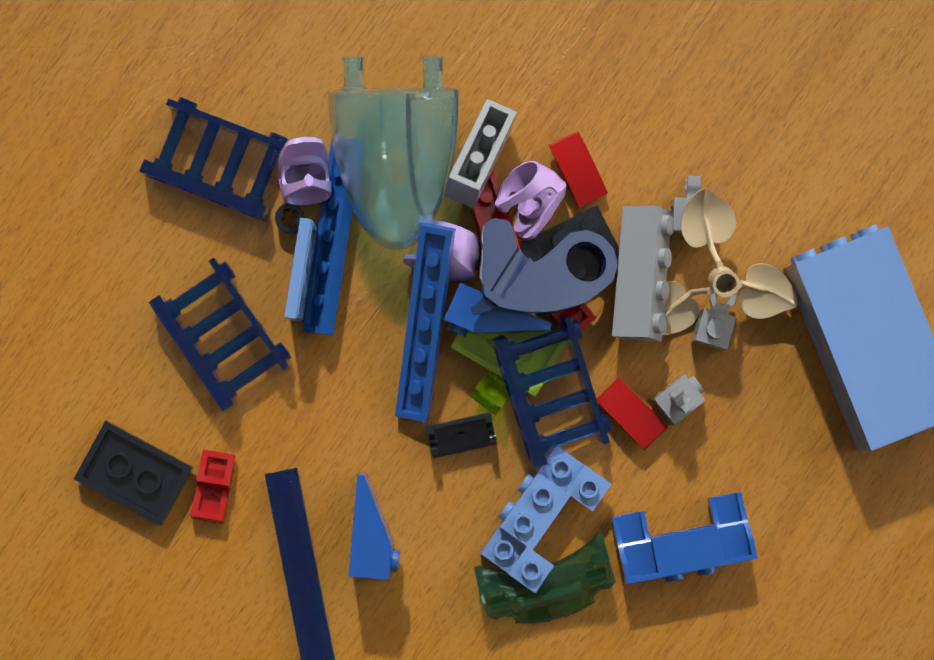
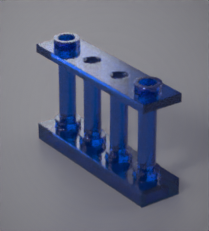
(192, 179)
(189, 336)
(519, 383)

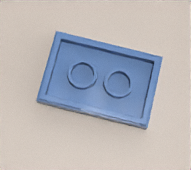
(301, 270)

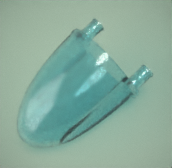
(394, 150)

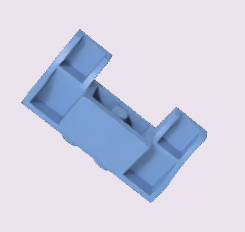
(534, 512)

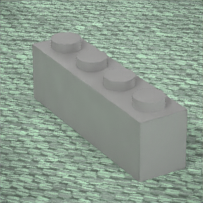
(642, 273)

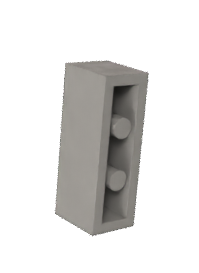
(480, 153)

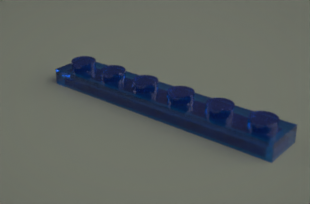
(300, 565)

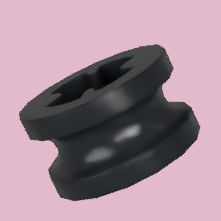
(279, 216)

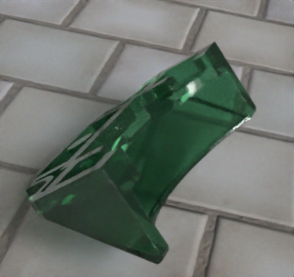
(563, 592)

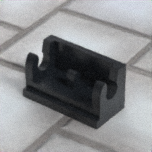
(461, 435)

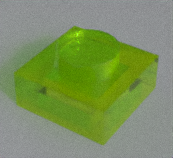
(490, 393)

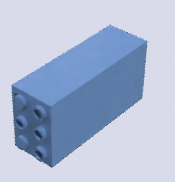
(868, 335)

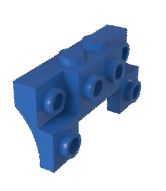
(686, 550)

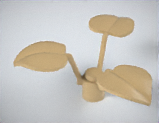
(765, 287)

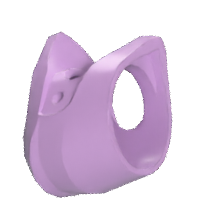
(304, 172)
(537, 194)
(464, 256)

